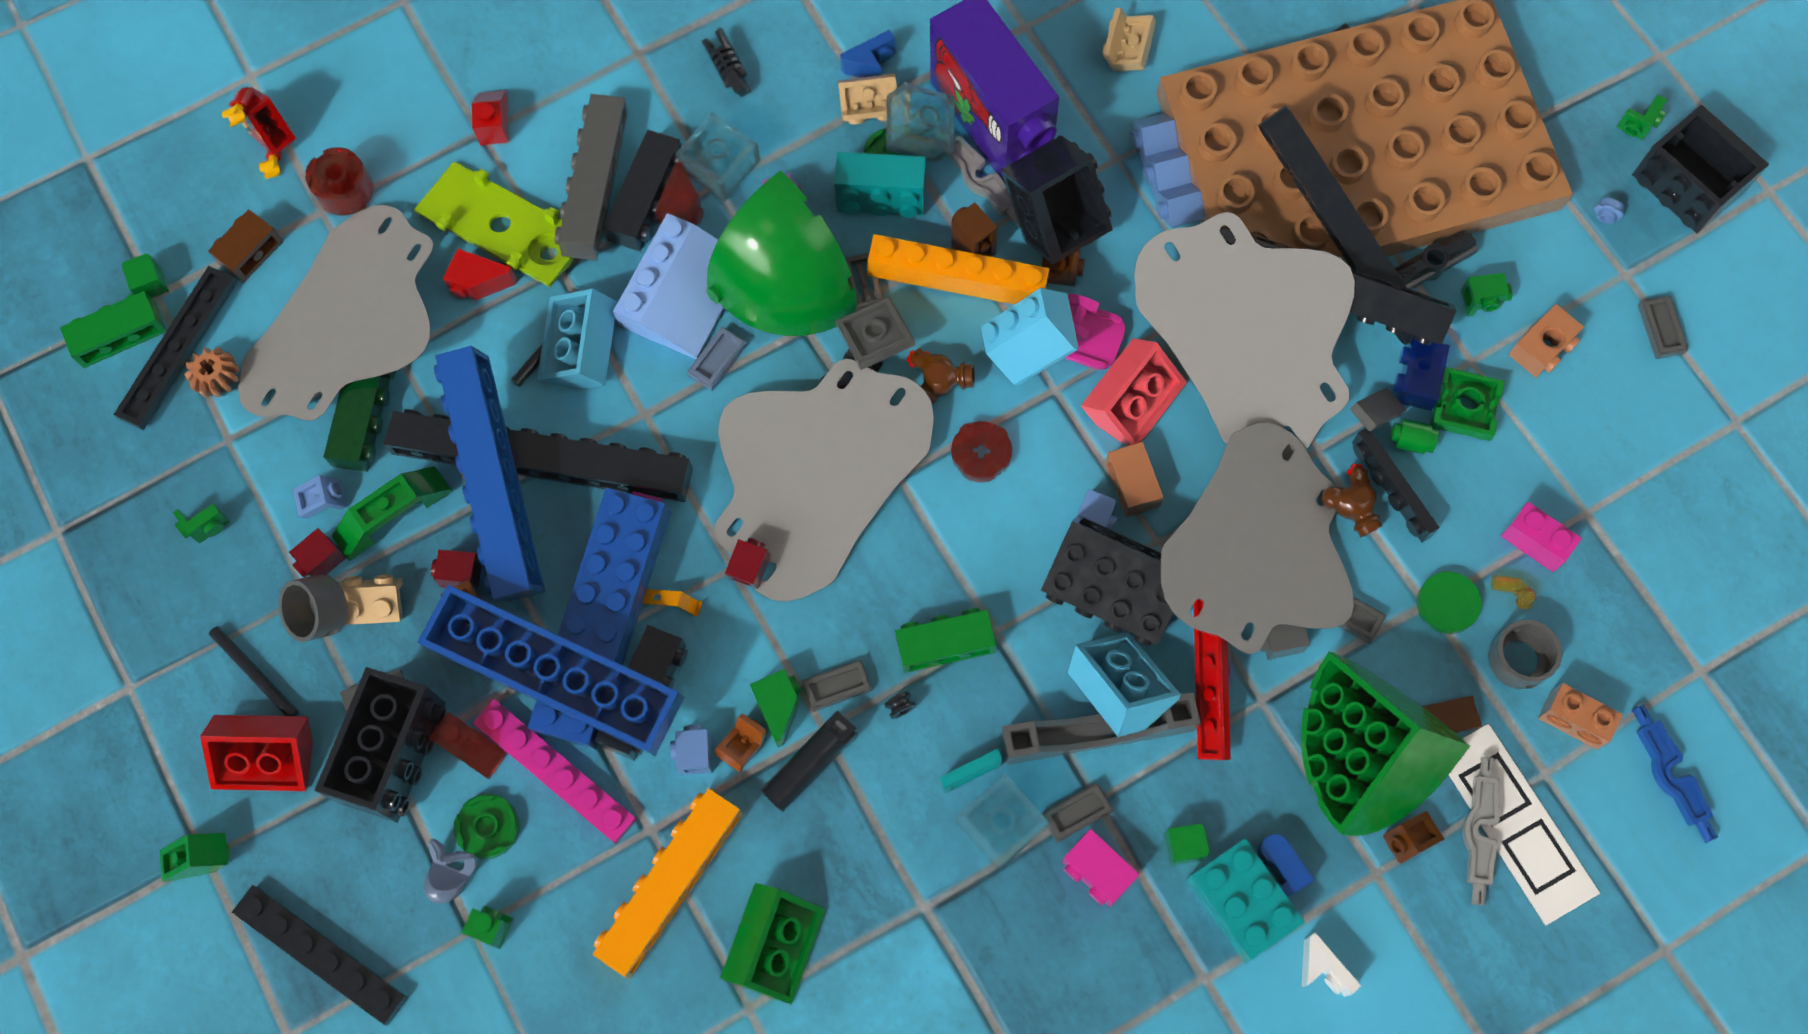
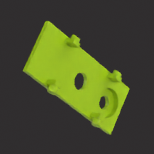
(469, 202)

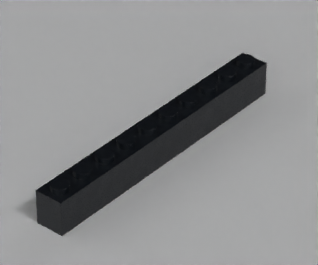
(552, 457)

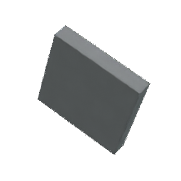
(875, 333)

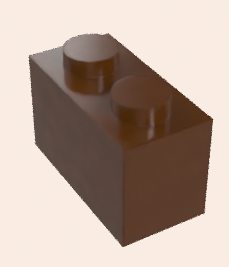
(973, 231)
(245, 245)

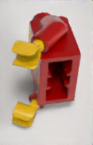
(263, 123)

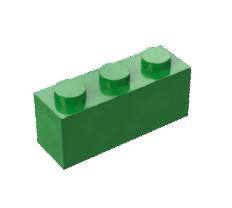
(113, 329)
(945, 640)

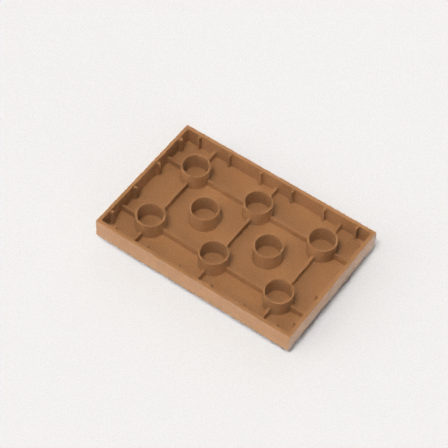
(1408, 113)

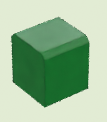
(145, 275)
(1186, 844)

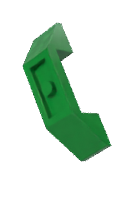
(386, 504)

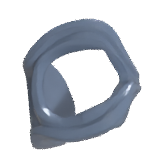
(443, 881)

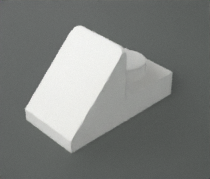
(1320, 959)

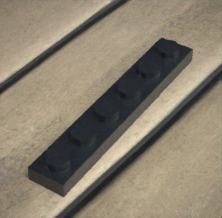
(175, 348)
(320, 955)

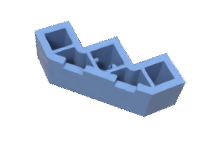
(1167, 170)

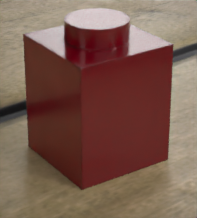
(316, 555)
(748, 562)
(455, 568)

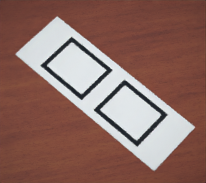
(1525, 832)

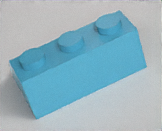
(1031, 335)
(577, 339)
(1122, 682)

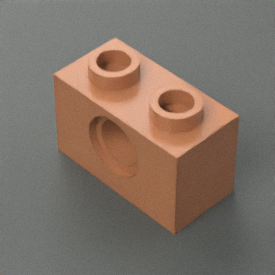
(1555, 327)

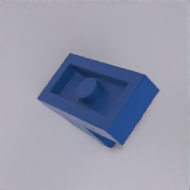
(864, 58)

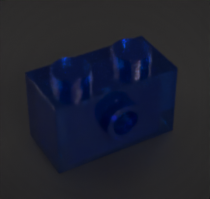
(1421, 374)

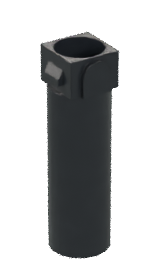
(809, 761)

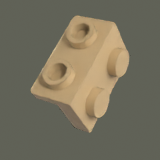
(1128, 41)
(865, 97)
(373, 599)

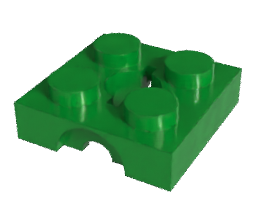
(1455, 417)

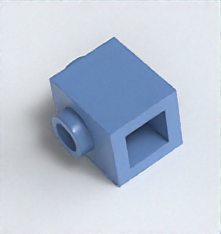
(1099, 509)
(692, 750)

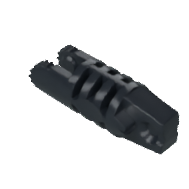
(727, 63)

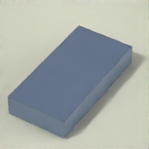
(717, 358)

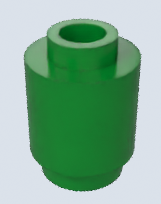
(1414, 436)

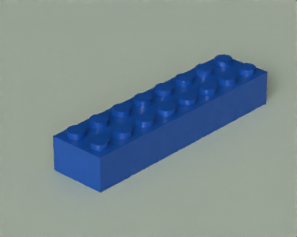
(489, 474)
(607, 594)
(551, 670)

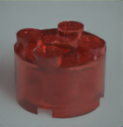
(339, 181)

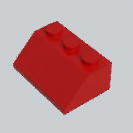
(257, 752)

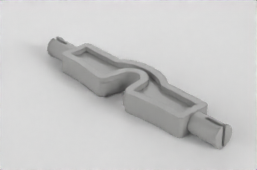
(990, 187)
(1482, 849)

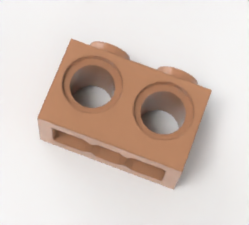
(1580, 716)

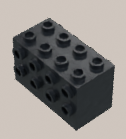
(1110, 579)
(381, 745)

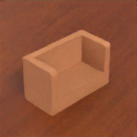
(1134, 479)

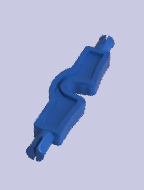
(1683, 790)

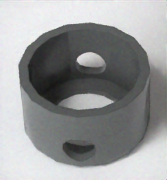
(313, 607)
(1537, 636)

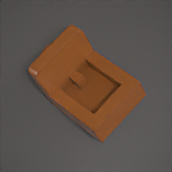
(741, 743)

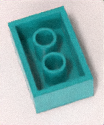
(880, 184)
(1245, 901)

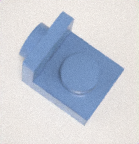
(319, 495)

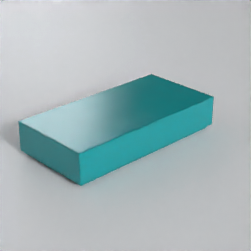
(970, 771)

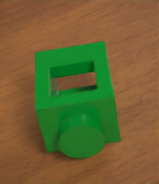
(1485, 293)
(487, 926)

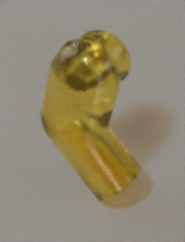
(1518, 587)

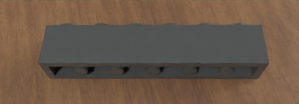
(592, 177)

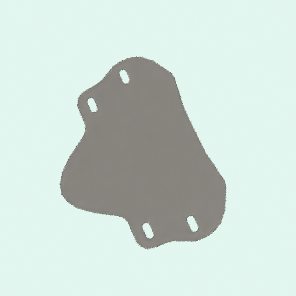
(345, 320)
(1249, 324)
(818, 469)
(1258, 545)

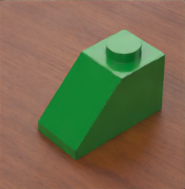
(778, 702)
(194, 856)

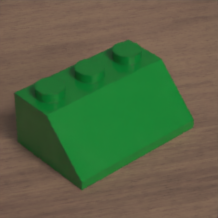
(773, 943)

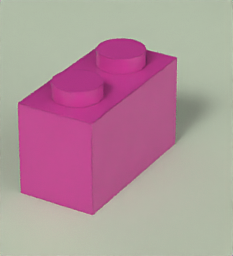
(1541, 537)
(1099, 869)

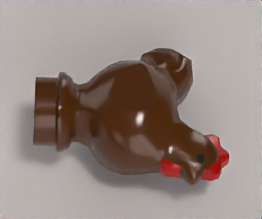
(940, 373)
(1355, 501)

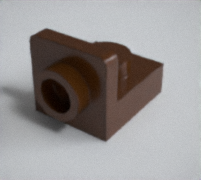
(1066, 270)
(1413, 837)

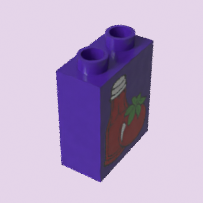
(994, 83)

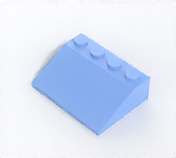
(669, 288)

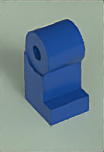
(1285, 863)

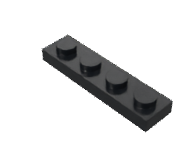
(1399, 492)

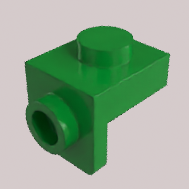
(1638, 125)
(203, 525)

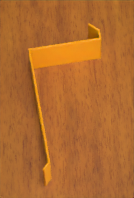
(673, 598)

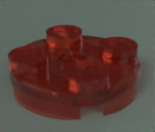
(993, 463)

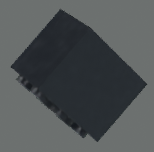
(1699, 169)
(1058, 199)

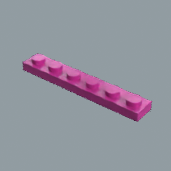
(555, 771)

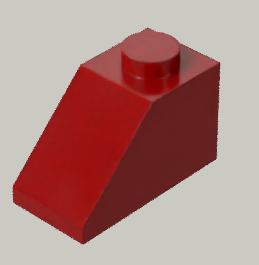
(490, 117)
(476, 276)

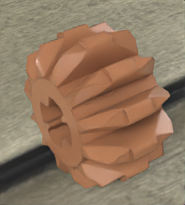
(201, 375)

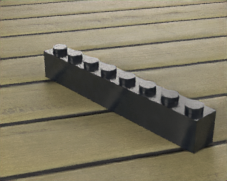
(1387, 302)

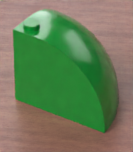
(780, 265)
(1371, 748)

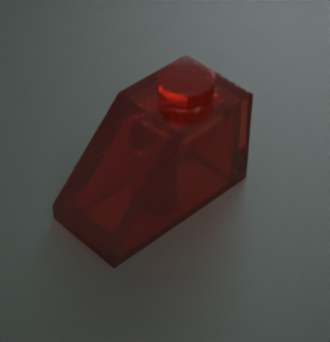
(680, 198)
(468, 745)

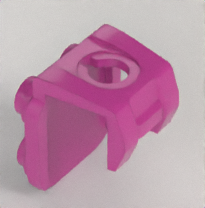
(1096, 332)

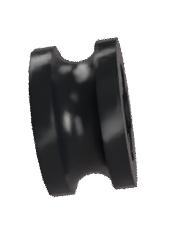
(900, 705)

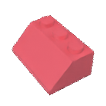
(1134, 392)

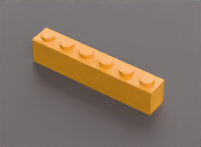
(953, 270)
(667, 884)

